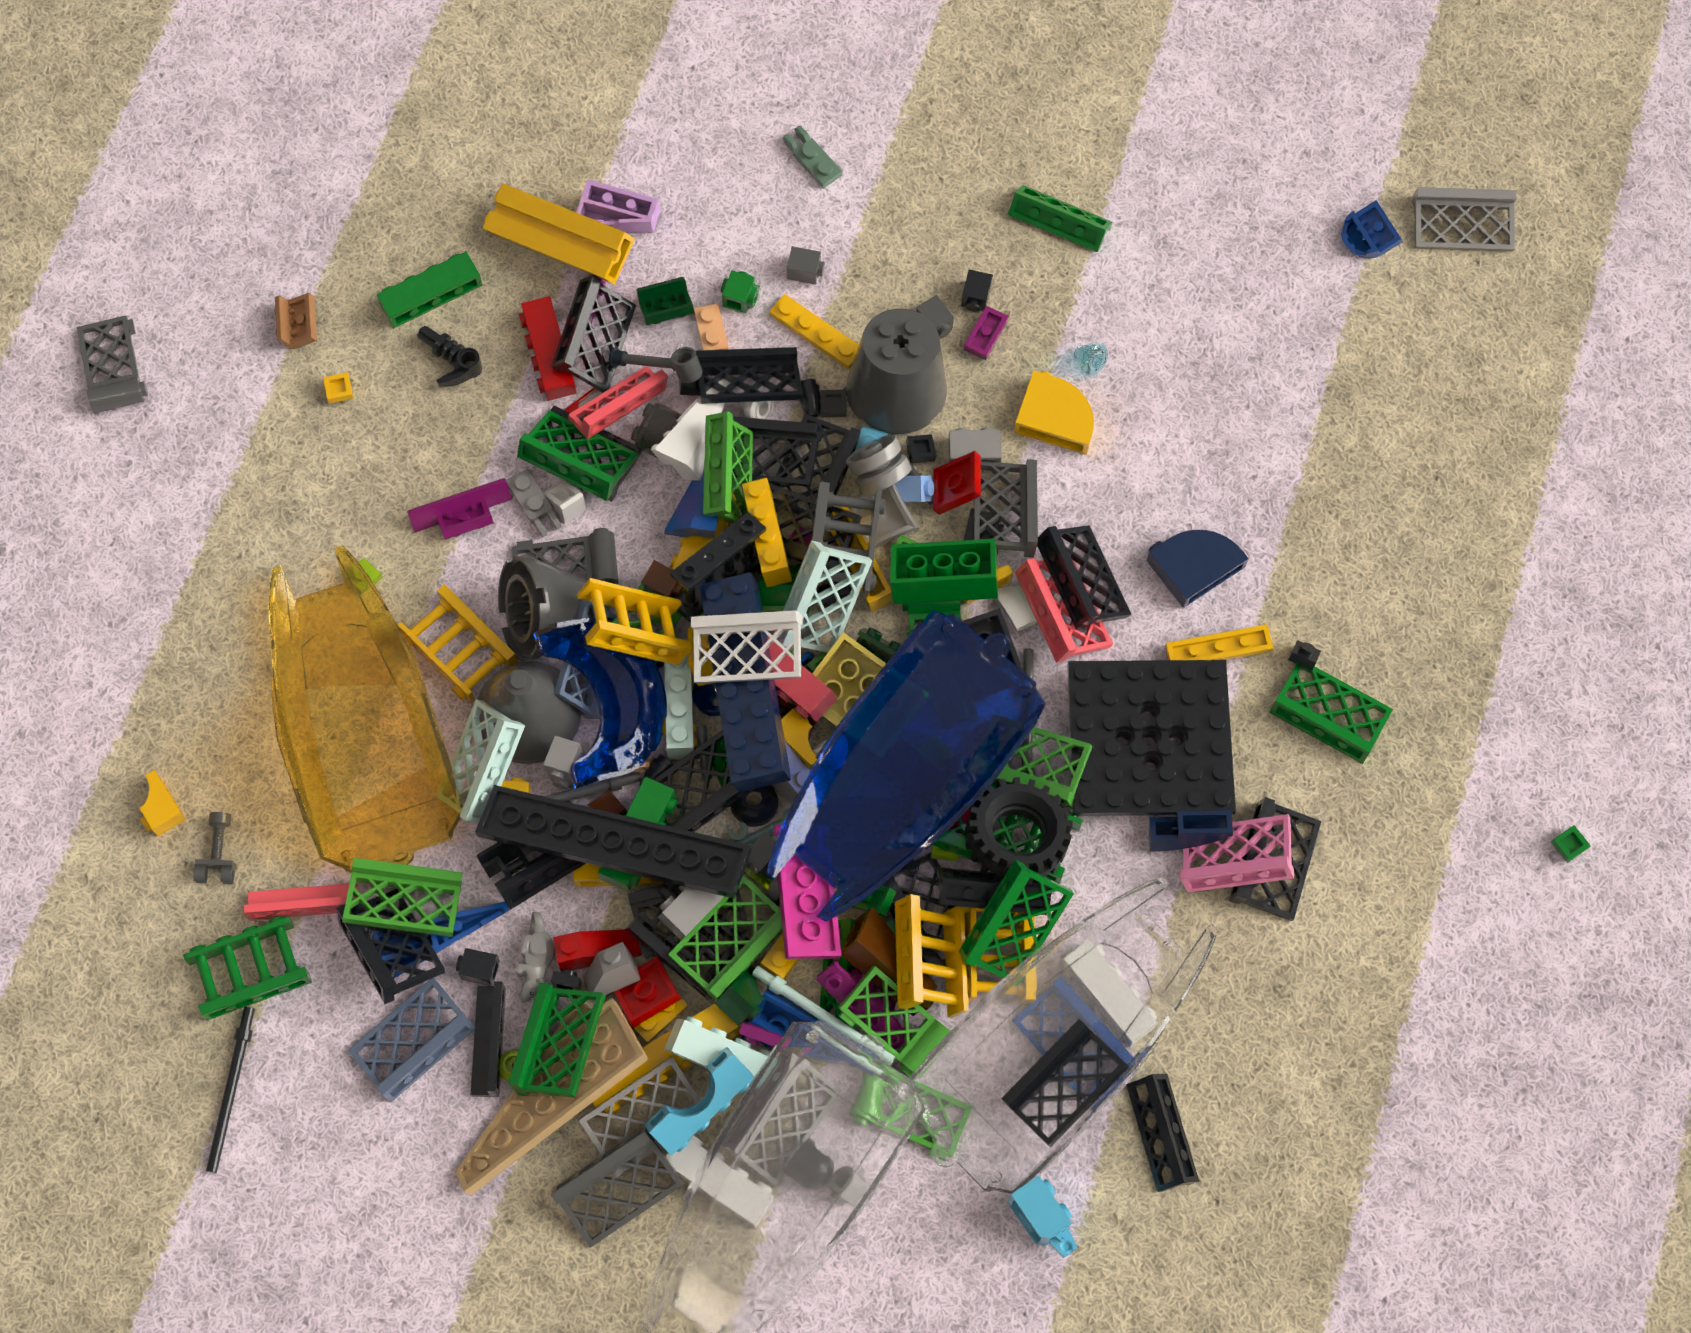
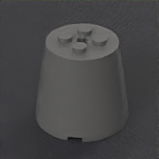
(898, 373)

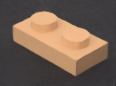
(711, 327)

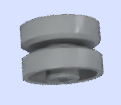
(878, 464)

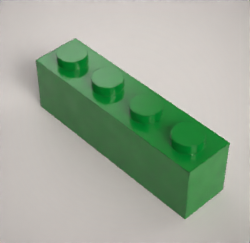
(429, 289)
(652, 805)

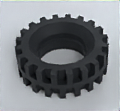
(1024, 801)

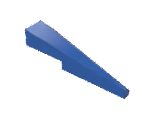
(689, 515)
(465, 923)
(778, 1014)

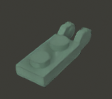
(813, 158)

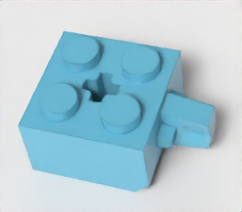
(1043, 1216)

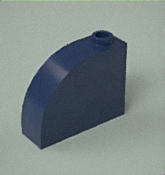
(1195, 563)

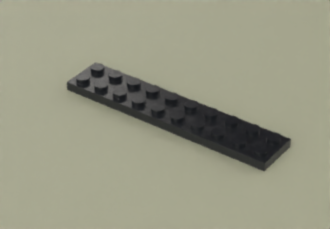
(614, 841)

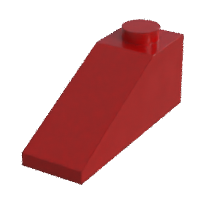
(580, 948)

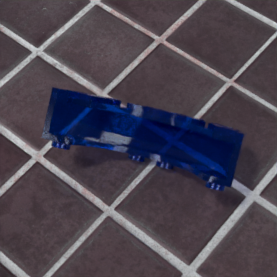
(628, 699)

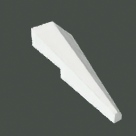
(685, 443)

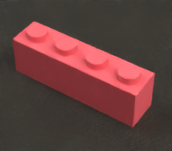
(807, 693)

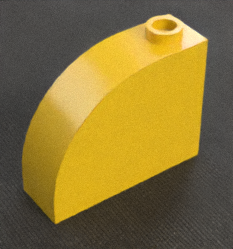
(1055, 413)

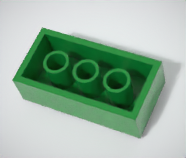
(944, 571)

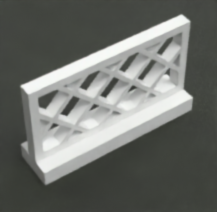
(751, 624)

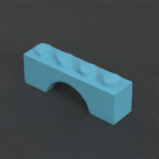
(676, 1126)

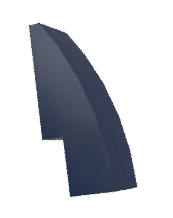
(1189, 829)

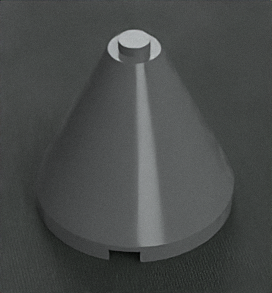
(535, 598)
(527, 695)

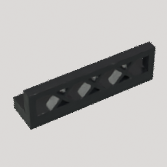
(488, 1040)
(1170, 1128)

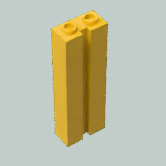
(558, 233)

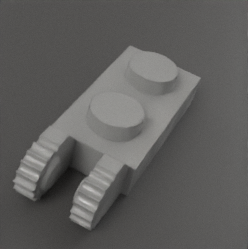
(532, 500)

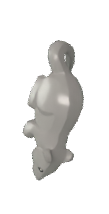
(538, 953)

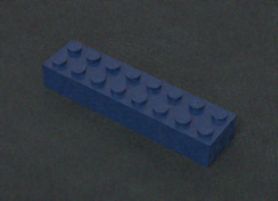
(746, 708)

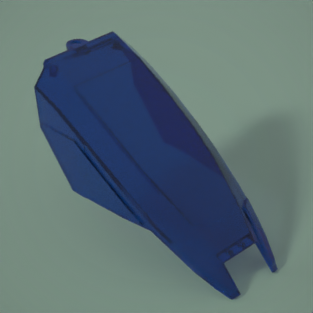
(908, 758)

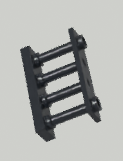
(723, 557)

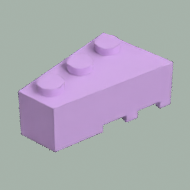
(619, 208)

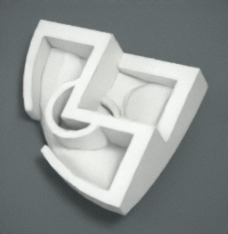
(1015, 605)

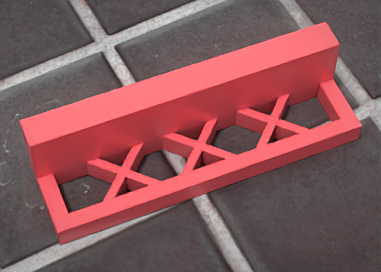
(619, 405)
(300, 901)

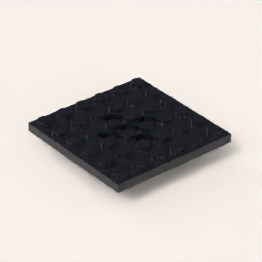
(1186, 703)

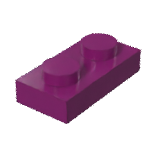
(986, 332)
(756, 1035)

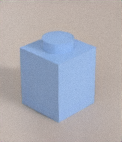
(916, 488)

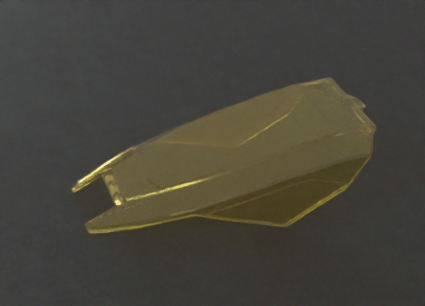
(357, 723)

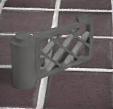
(122, 389)
(598, 554)

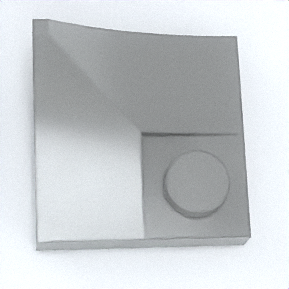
(894, 521)

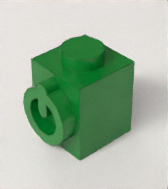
(739, 291)

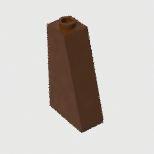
(874, 944)

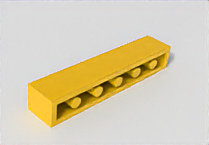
(711, 1017)

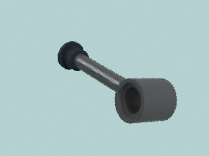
(683, 362)

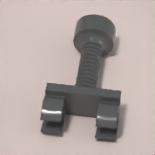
(219, 821)

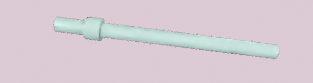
(779, 986)

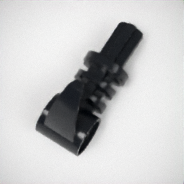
(455, 353)

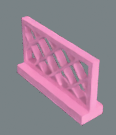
(1236, 870)

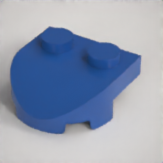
(1369, 232)

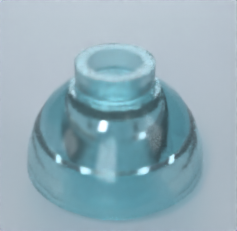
(1091, 358)

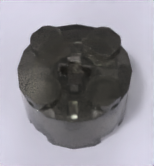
(656, 421)

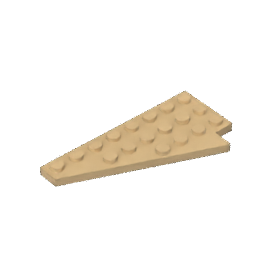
(530, 1119)

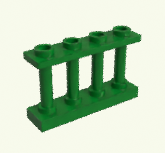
(267, 986)

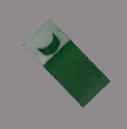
(741, 998)

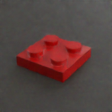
(957, 482)
(649, 994)

